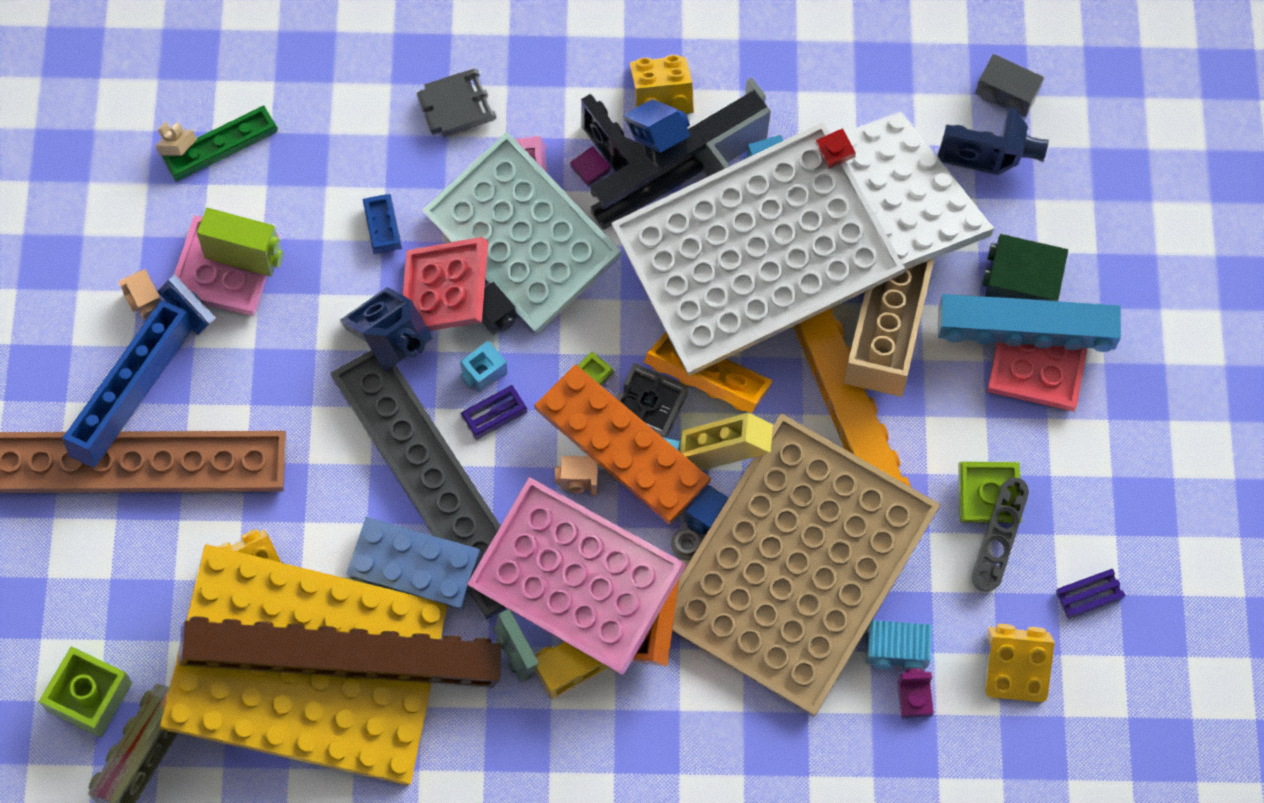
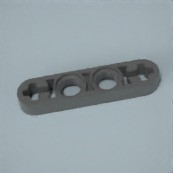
(1002, 535)

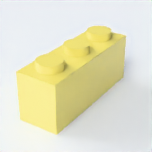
(727, 441)

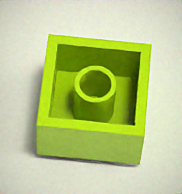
(85, 691)

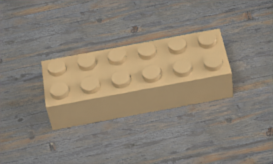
(888, 332)

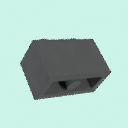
(1009, 85)

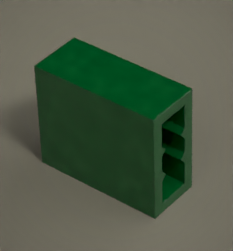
(1024, 269)

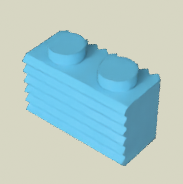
(898, 645)

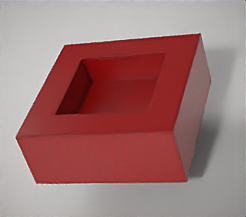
(835, 148)

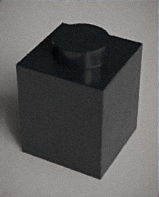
(498, 310)

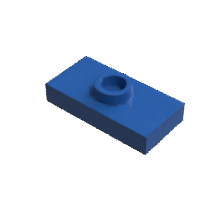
(382, 223)
(179, 295)

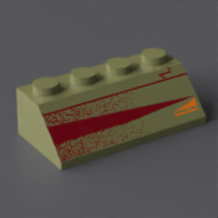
(136, 755)

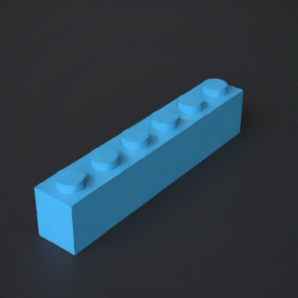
(1029, 322)

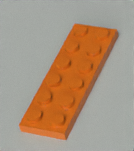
(622, 444)

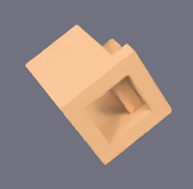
(140, 293)
(577, 474)

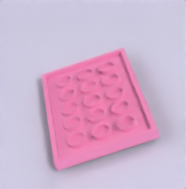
(576, 575)

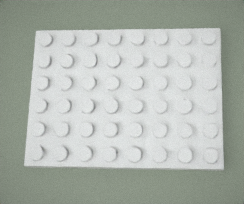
(756, 249)

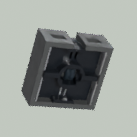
(653, 398)

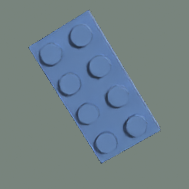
(413, 562)

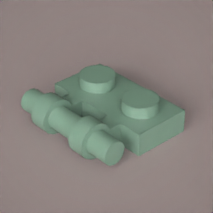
(515, 646)

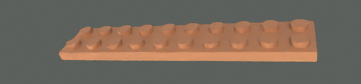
(147, 463)

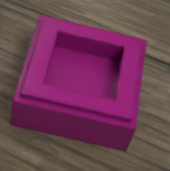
(590, 166)

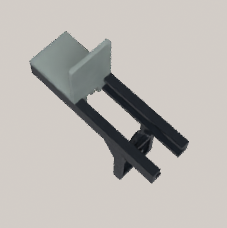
(648, 174)

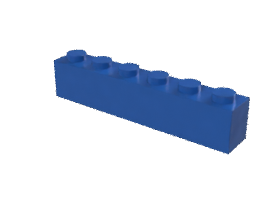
(127, 384)

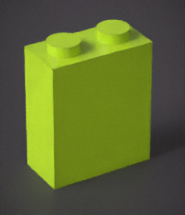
(239, 242)

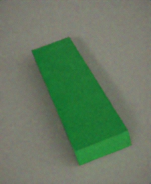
(222, 143)

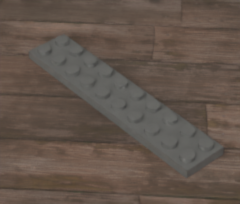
(419, 458)

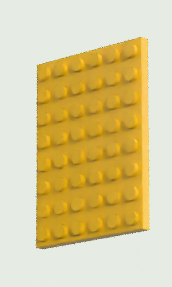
(313, 719)

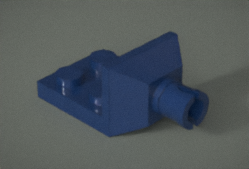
(990, 152)
(389, 327)

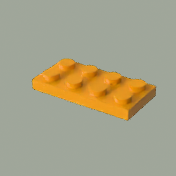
(720, 381)

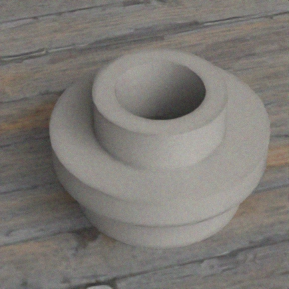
(685, 536)

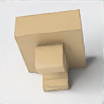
(174, 139)

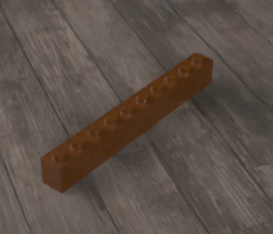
(339, 653)

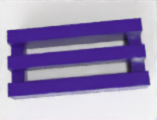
(499, 421)
(1106, 575)

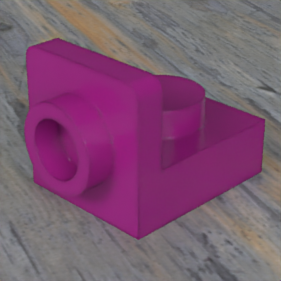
(915, 693)

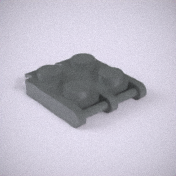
(453, 104)

